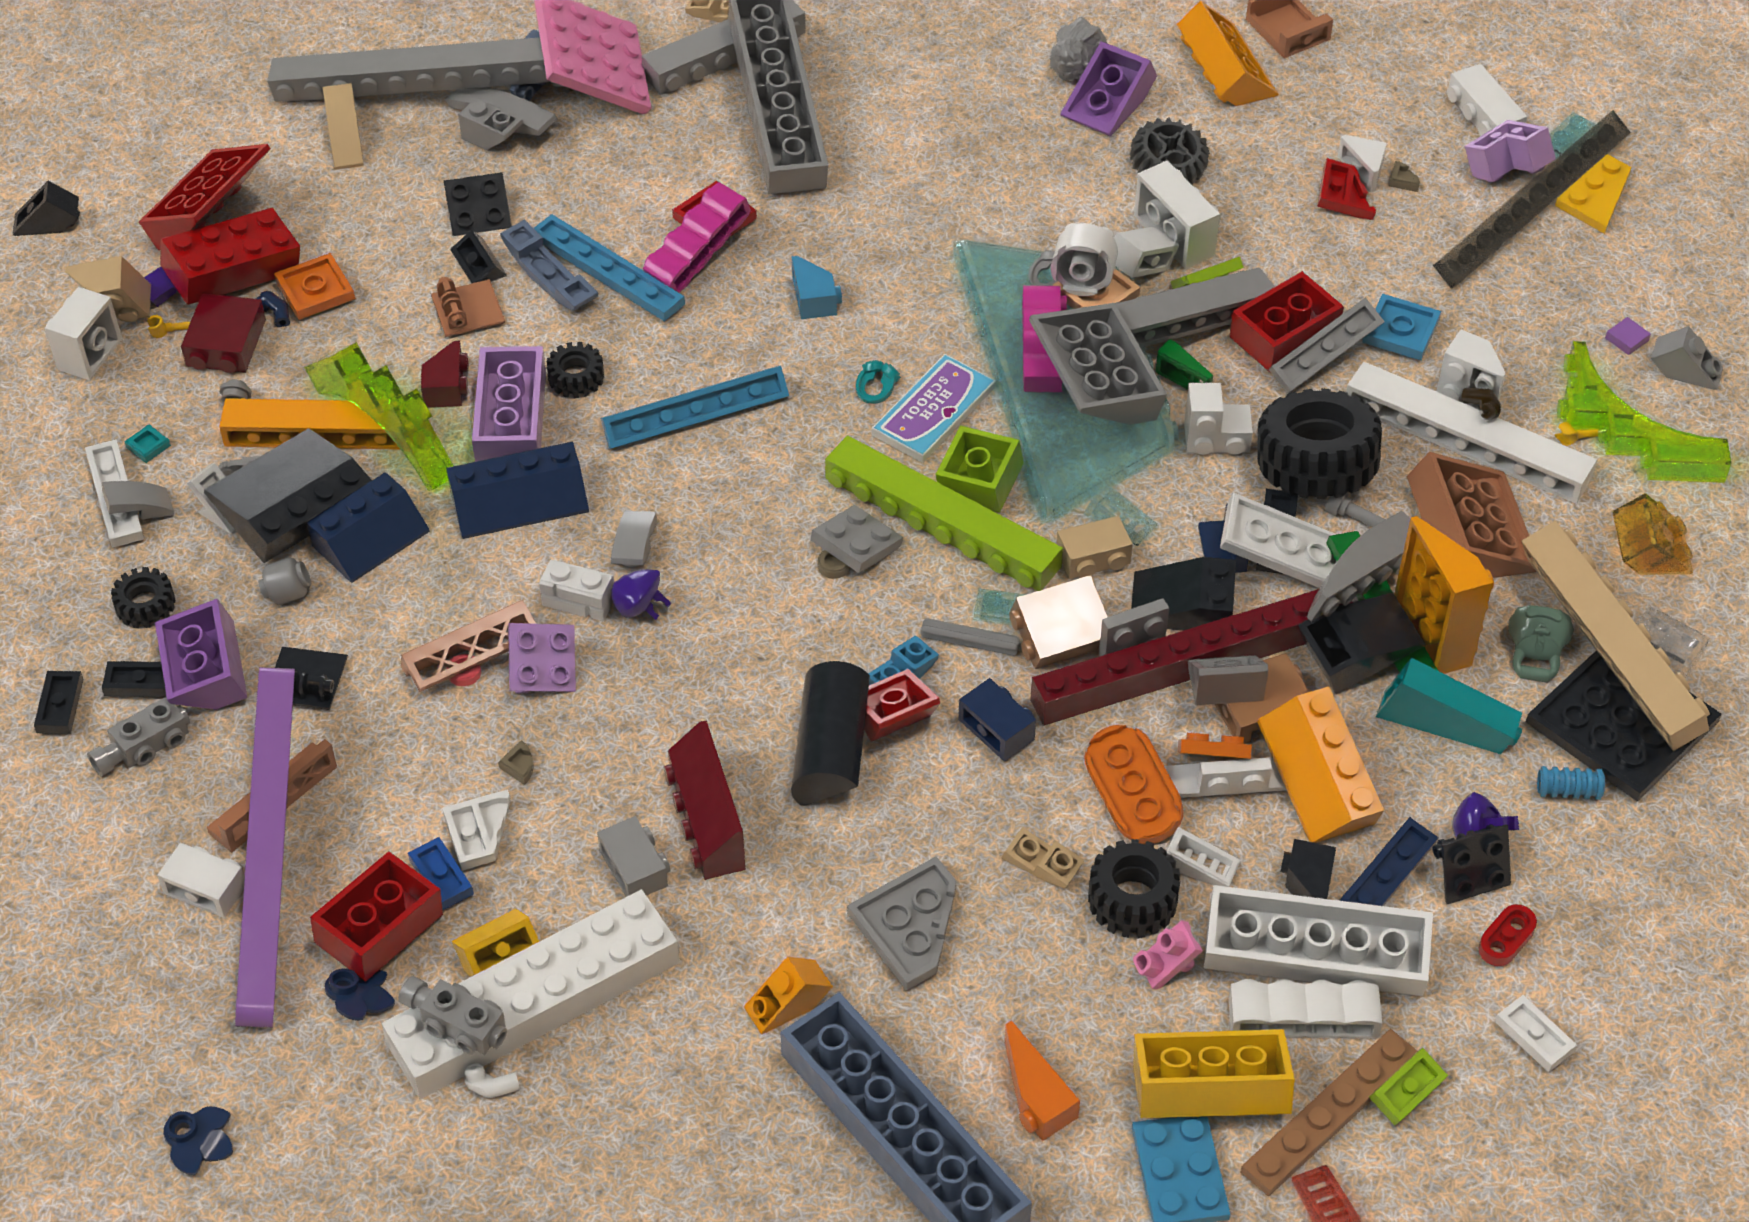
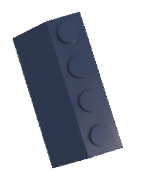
(517, 490)

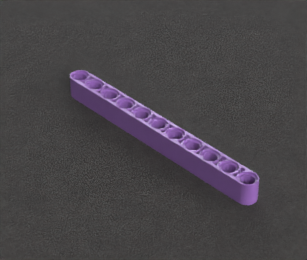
(265, 849)

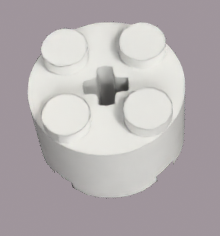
(1084, 258)

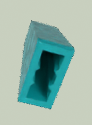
(1449, 709)

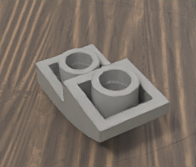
(144, 497)
(633, 538)

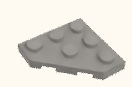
(908, 920)

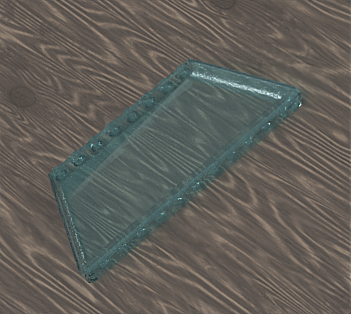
(1063, 451)

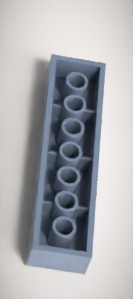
(899, 1118)

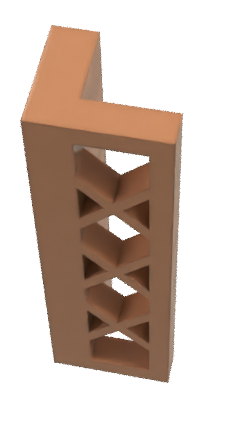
(460, 640)
(304, 773)

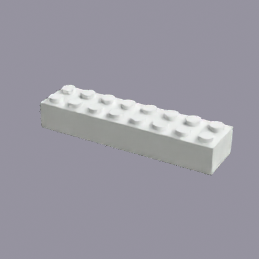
(543, 988)

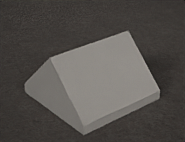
(1228, 679)

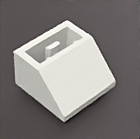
(1470, 364)

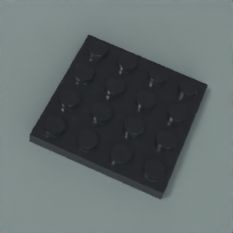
(1606, 728)

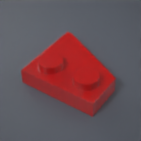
(1344, 191)

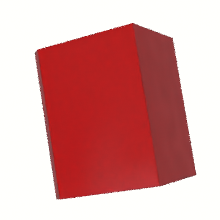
(897, 704)

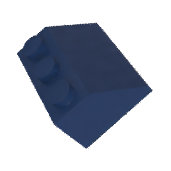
(367, 527)

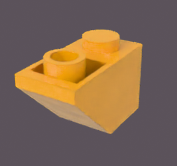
(788, 993)

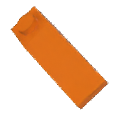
(1041, 1094)

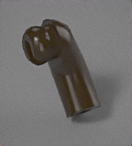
(1485, 398)

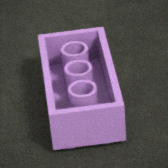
(508, 401)

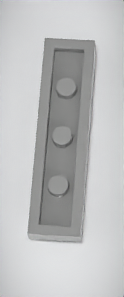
(1326, 345)

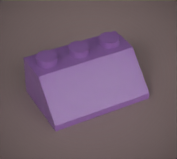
(201, 657)

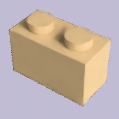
(1095, 547)

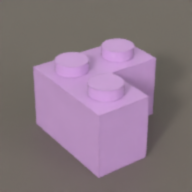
(1508, 148)

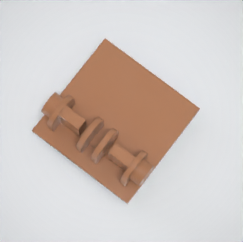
(466, 306)

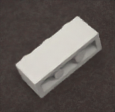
(1482, 99)

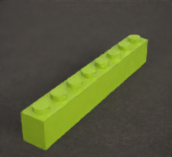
(943, 513)

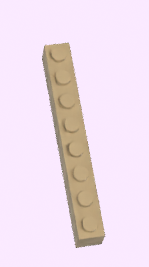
(1616, 636)

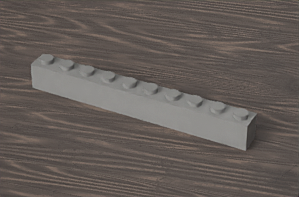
(409, 69)

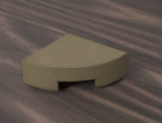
(1404, 178)
(518, 763)

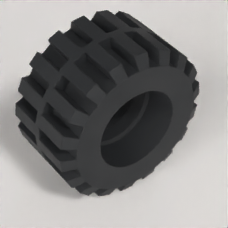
(1134, 911)

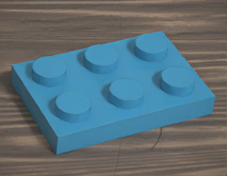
(1180, 1170)

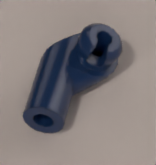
(278, 306)

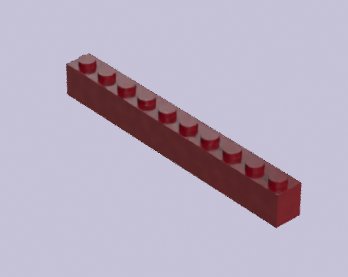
(1165, 660)

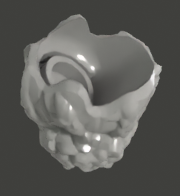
(1075, 48)

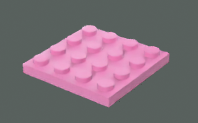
(592, 53)

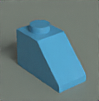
(814, 289)

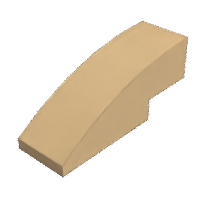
(343, 126)

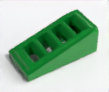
(1179, 366)

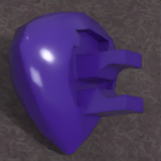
(635, 591)
(1477, 813)

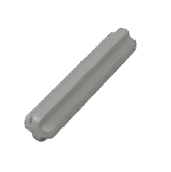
(970, 636)

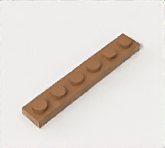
(1326, 1114)

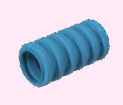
(1571, 782)

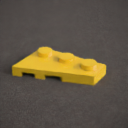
(1596, 193)

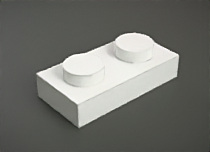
(1535, 1033)

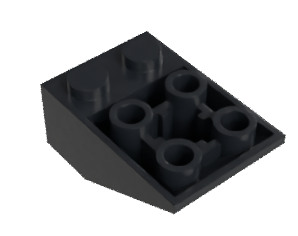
(1360, 639)

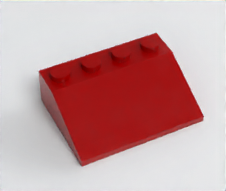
(202, 191)

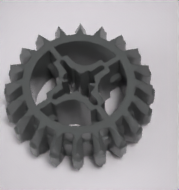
(1170, 142)

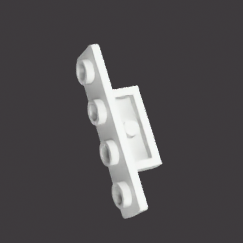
(1226, 777)

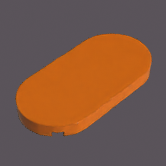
(1134, 784)

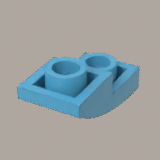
(909, 655)

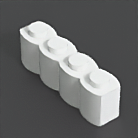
(1307, 1010)

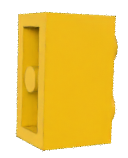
(494, 941)

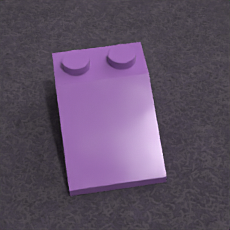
(1109, 89)

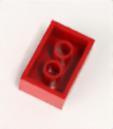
(1283, 319)
(376, 915)

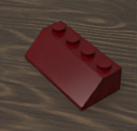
(706, 804)

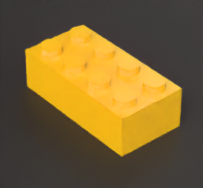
(1213, 1073)

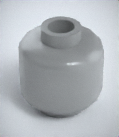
(284, 581)

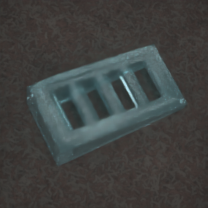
(1117, 502)

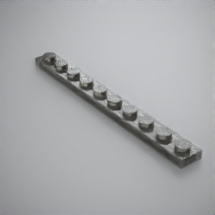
(1531, 199)

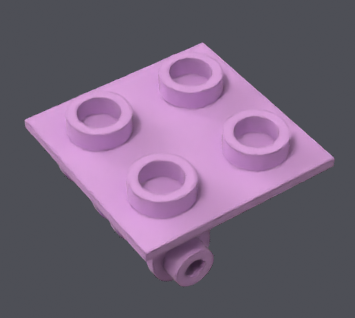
(541, 657)

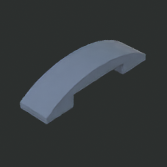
(544, 269)

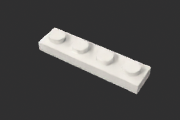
(107, 466)

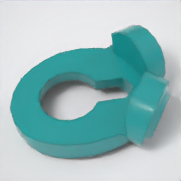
(869, 371)

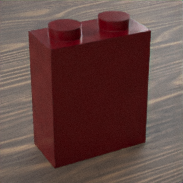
(223, 333)

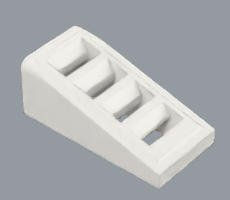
(1196, 869)

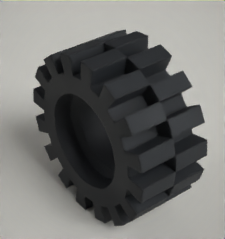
(576, 382)
(141, 583)

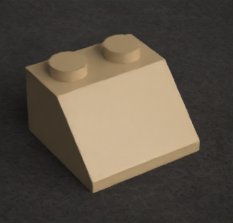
(118, 280)

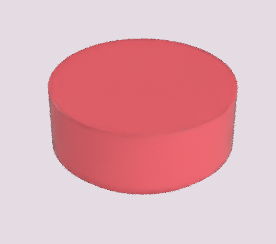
(468, 677)

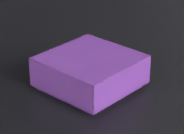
(1628, 335)

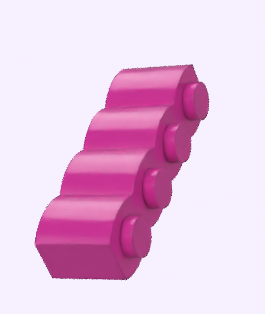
(698, 237)
(1038, 369)

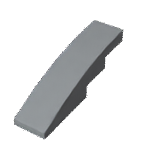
(534, 117)

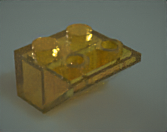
(1652, 538)

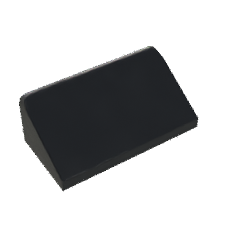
(477, 259)

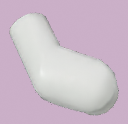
(488, 1086)

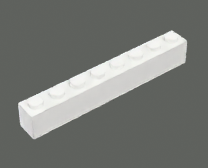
(1464, 431)

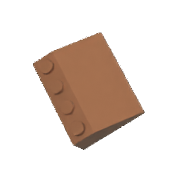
(1472, 509)

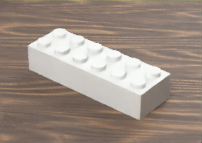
(1318, 940)

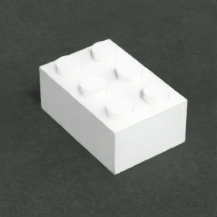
(1178, 211)

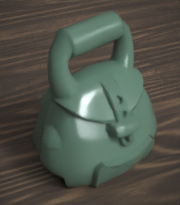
(1539, 635)

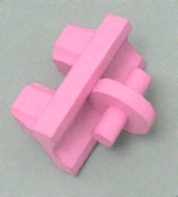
(1169, 955)

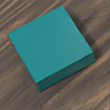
(147, 443)

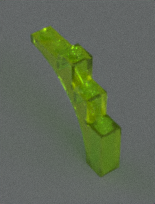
(398, 413)
(1624, 431)

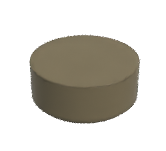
(831, 566)

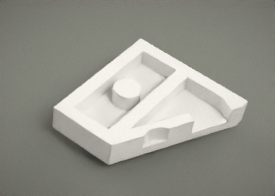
(477, 828)

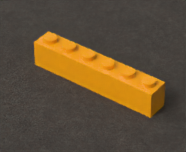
(277, 420)

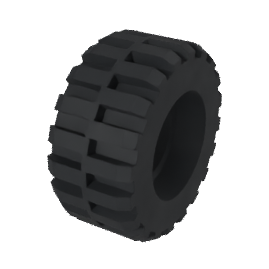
(1319, 443)

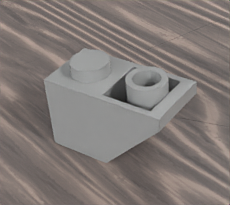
(486, 124)
(1686, 359)

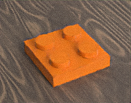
(314, 286)
(1228, 747)

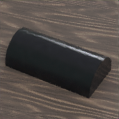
(830, 731)

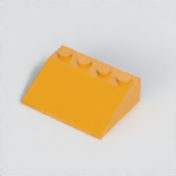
(1443, 595)

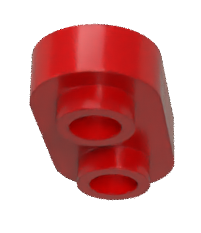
(1505, 936)

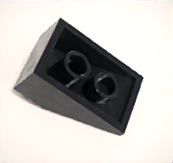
(1193, 589)

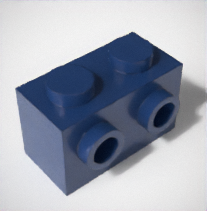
(997, 719)

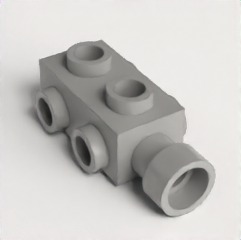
(141, 736)
(456, 1015)

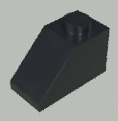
(47, 211)
(1308, 869)

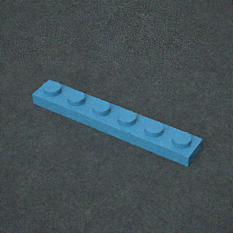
(609, 268)
(694, 407)

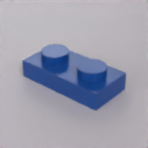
(441, 869)

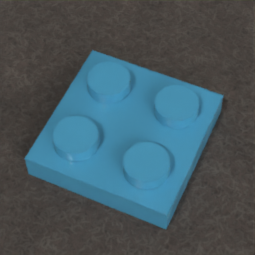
(1406, 327)

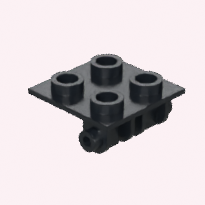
(477, 203)
(315, 675)
(1475, 862)

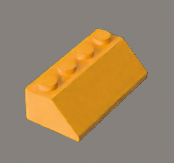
(1224, 56)
(1320, 766)

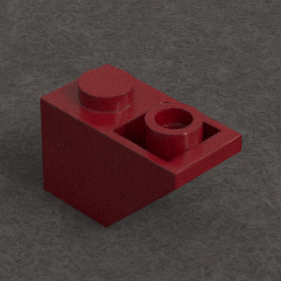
(443, 377)

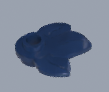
(355, 996)
(201, 1142)

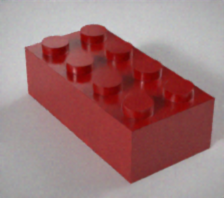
(228, 255)

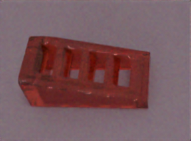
(1339, 1200)

